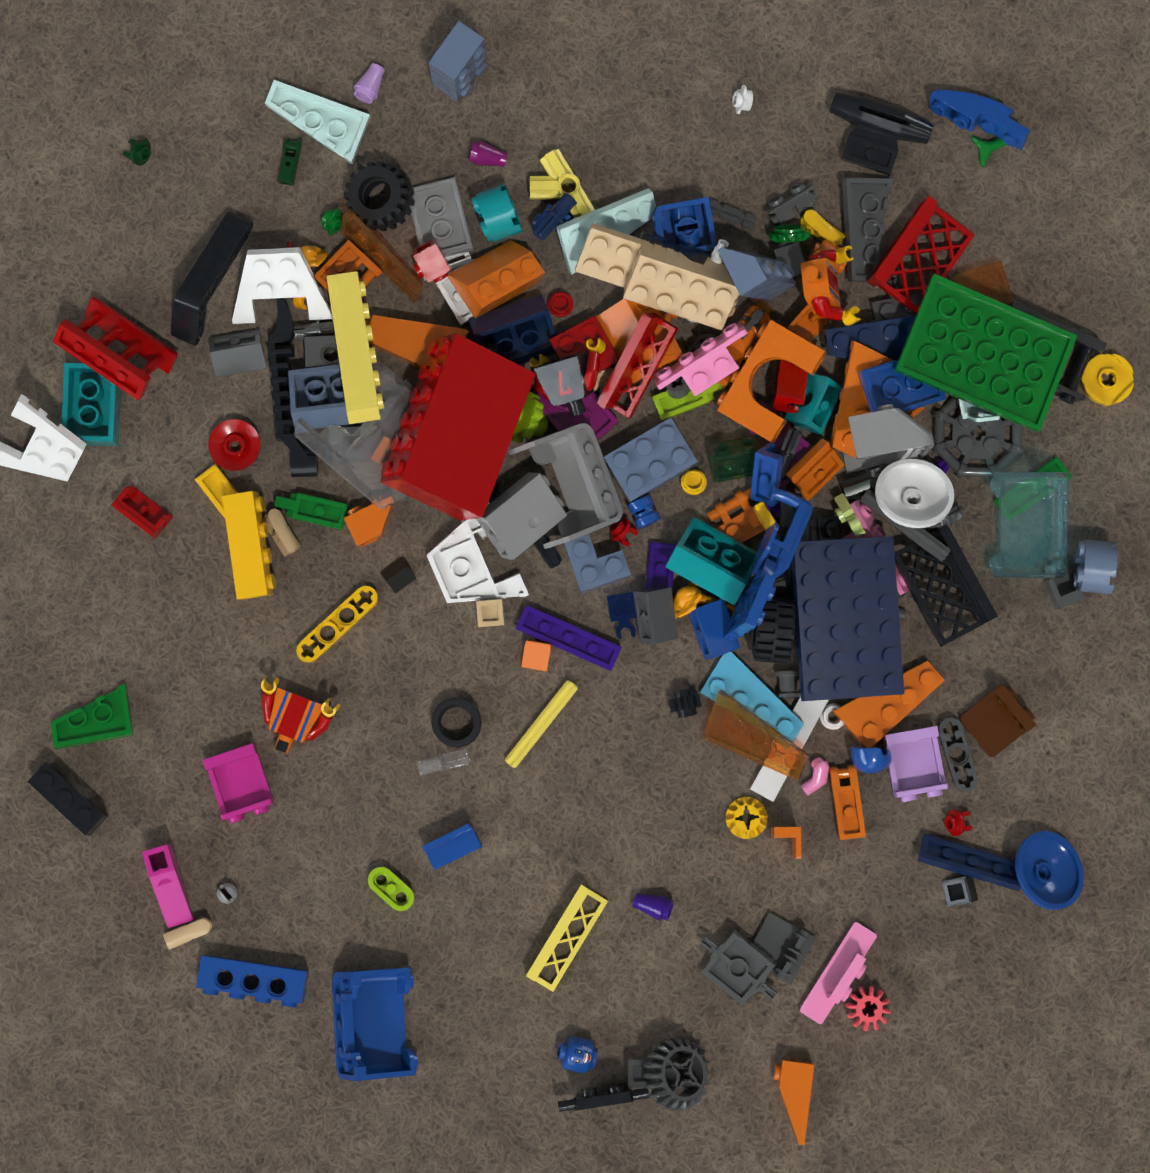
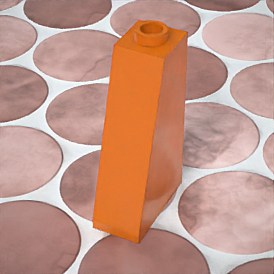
(407, 338)

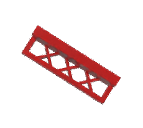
(628, 361)

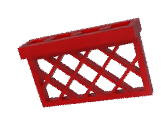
(906, 239)

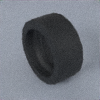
(437, 717)

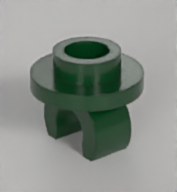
(139, 152)

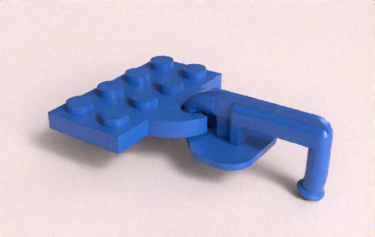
(761, 589)

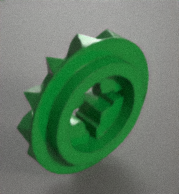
(789, 233)

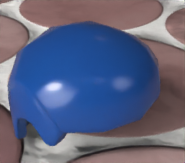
(870, 759)

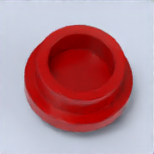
(560, 304)

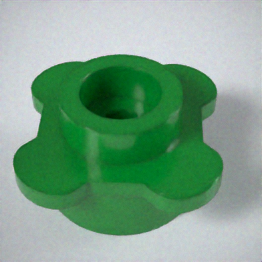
(332, 221)

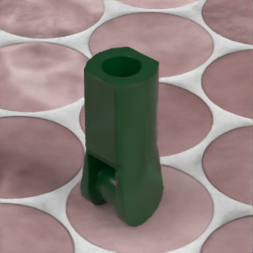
(288, 164)

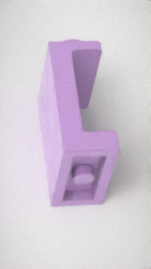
(915, 763)

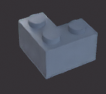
(591, 571)

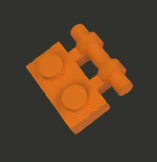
(742, 526)

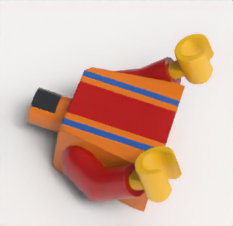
(821, 284)
(293, 715)

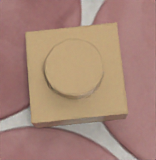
(489, 612)

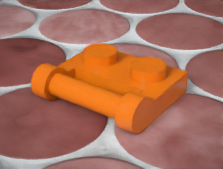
(347, 260)

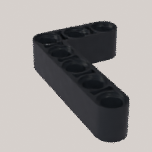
(205, 277)

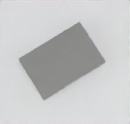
(440, 216)

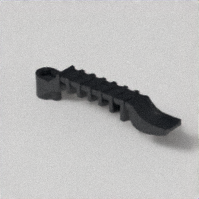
(302, 459)

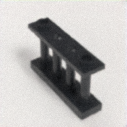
(1088, 347)

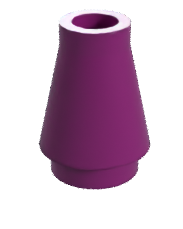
(486, 155)

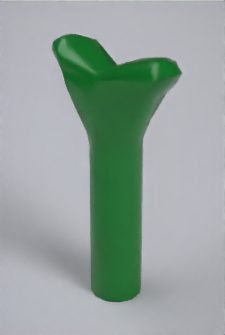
(986, 148)

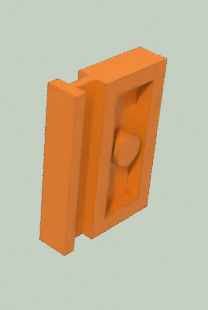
(815, 469)

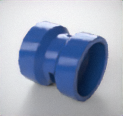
(647, 517)

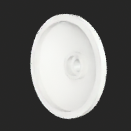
(914, 482)

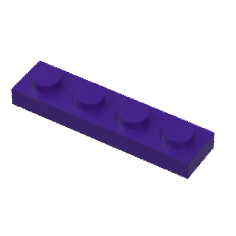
(568, 638)

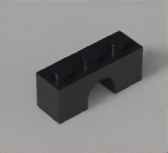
(66, 799)

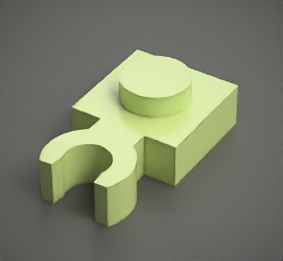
(846, 514)

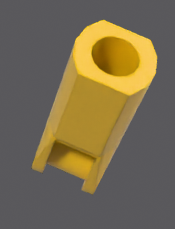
(820, 228)

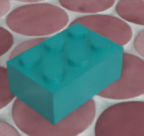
(90, 406)
(712, 561)

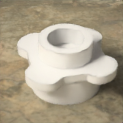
(742, 99)

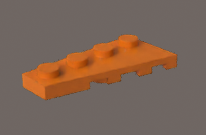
(876, 715)

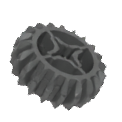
(668, 1076)

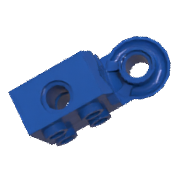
(686, 224)

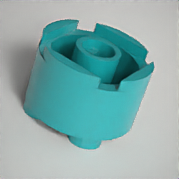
(498, 213)

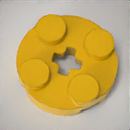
(1122, 379)

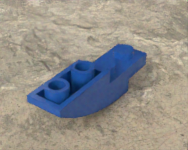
(970, 110)

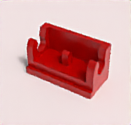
(789, 387)
(142, 511)

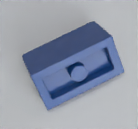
(766, 474)
(710, 626)
(452, 846)

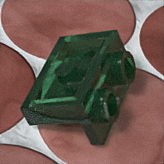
(733, 458)

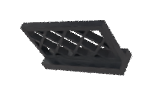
(963, 578)

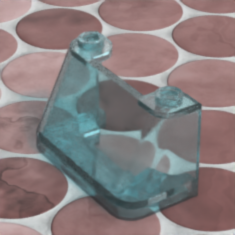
(1031, 524)

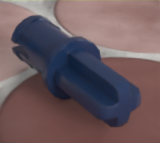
(554, 216)

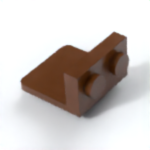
(997, 720)

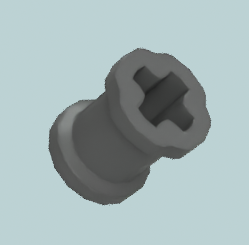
(788, 684)

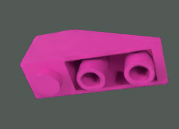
(168, 885)

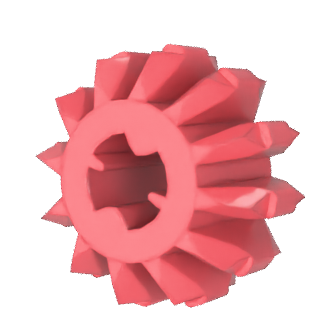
(860, 1004)

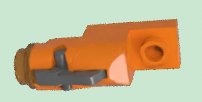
(752, 319)

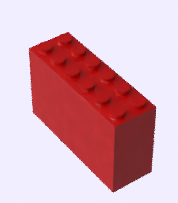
(457, 427)

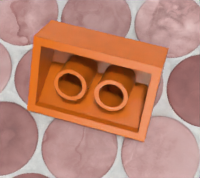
(496, 277)
(619, 324)

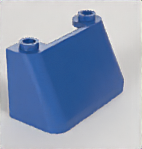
(372, 1024)

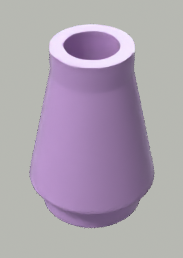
(369, 84)

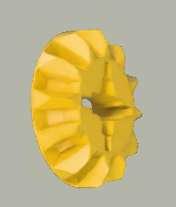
(754, 808)

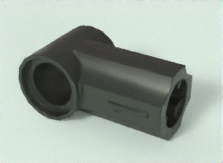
(856, 486)

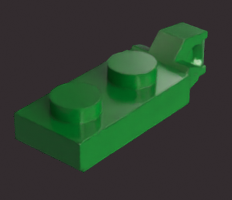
(314, 510)

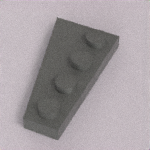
(864, 215)

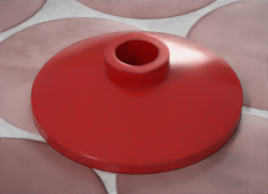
(228, 433)

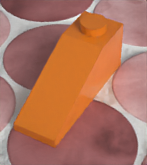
(795, 1089)

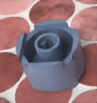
(1096, 566)

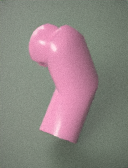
(819, 778)

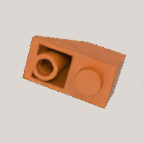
(367, 523)

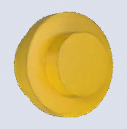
(693, 482)

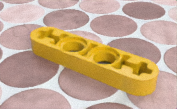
(334, 621)

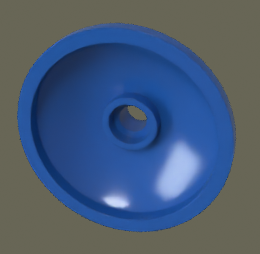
(1058, 867)

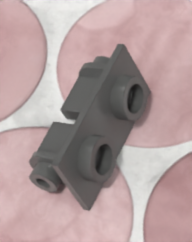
(781, 207)

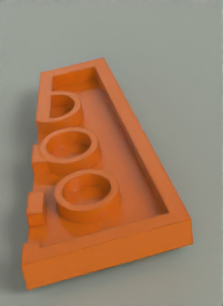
(852, 395)

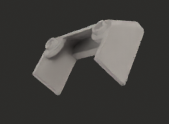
(886, 438)
(582, 480)

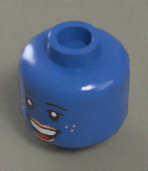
(577, 1054)

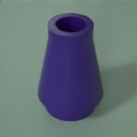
(654, 905)

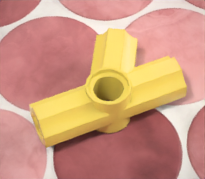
(550, 186)

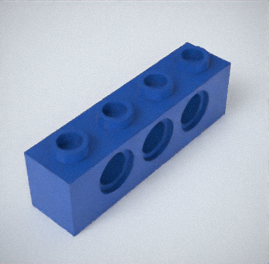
(210, 981)

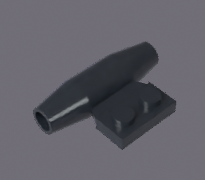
(877, 130)
(817, 529)

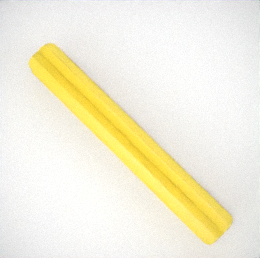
(541, 724)

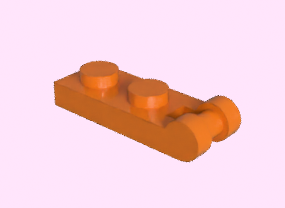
(847, 803)

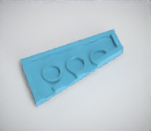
(749, 691)

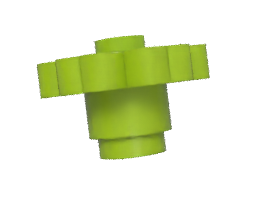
(531, 421)

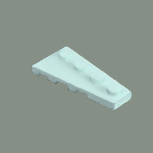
(324, 120)
(620, 216)

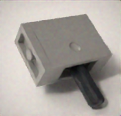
(523, 518)

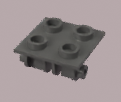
(784, 945)

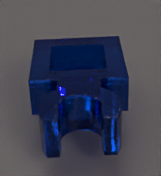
(622, 609)

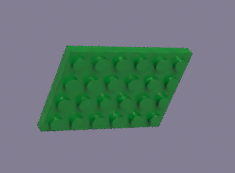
(985, 353)

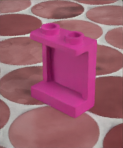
(239, 783)

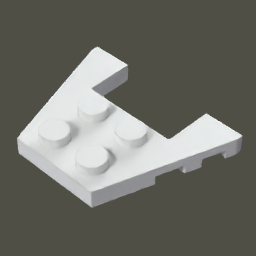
(278, 275)
(51, 450)
(463, 570)

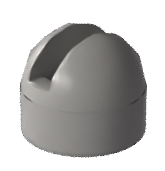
(231, 889)

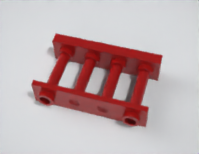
(106, 362)

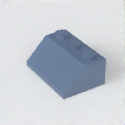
(756, 274)

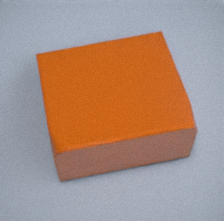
(536, 655)

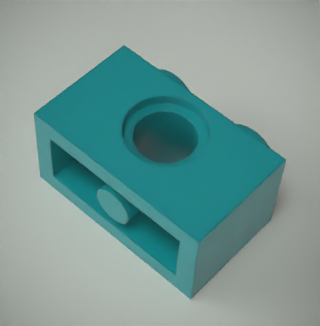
(818, 404)

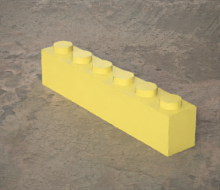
(353, 347)

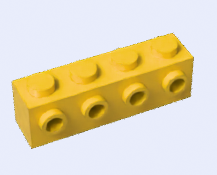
(248, 545)

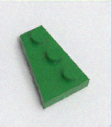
(97, 722)

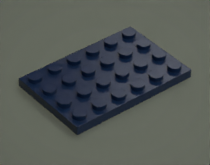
(847, 618)

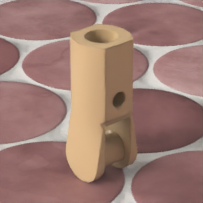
(281, 532)
(187, 932)

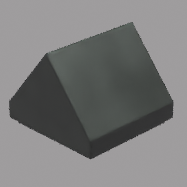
(398, 575)

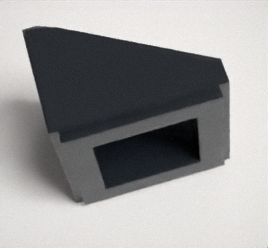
(959, 891)

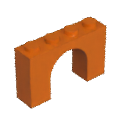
(773, 344)

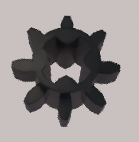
(685, 703)

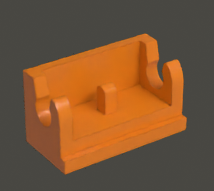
(807, 324)

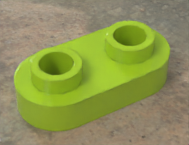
(389, 891)

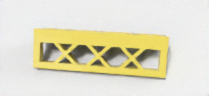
(557, 934)

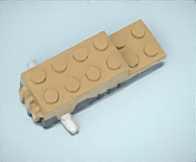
(662, 274)

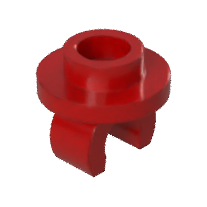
(620, 529)
(955, 822)

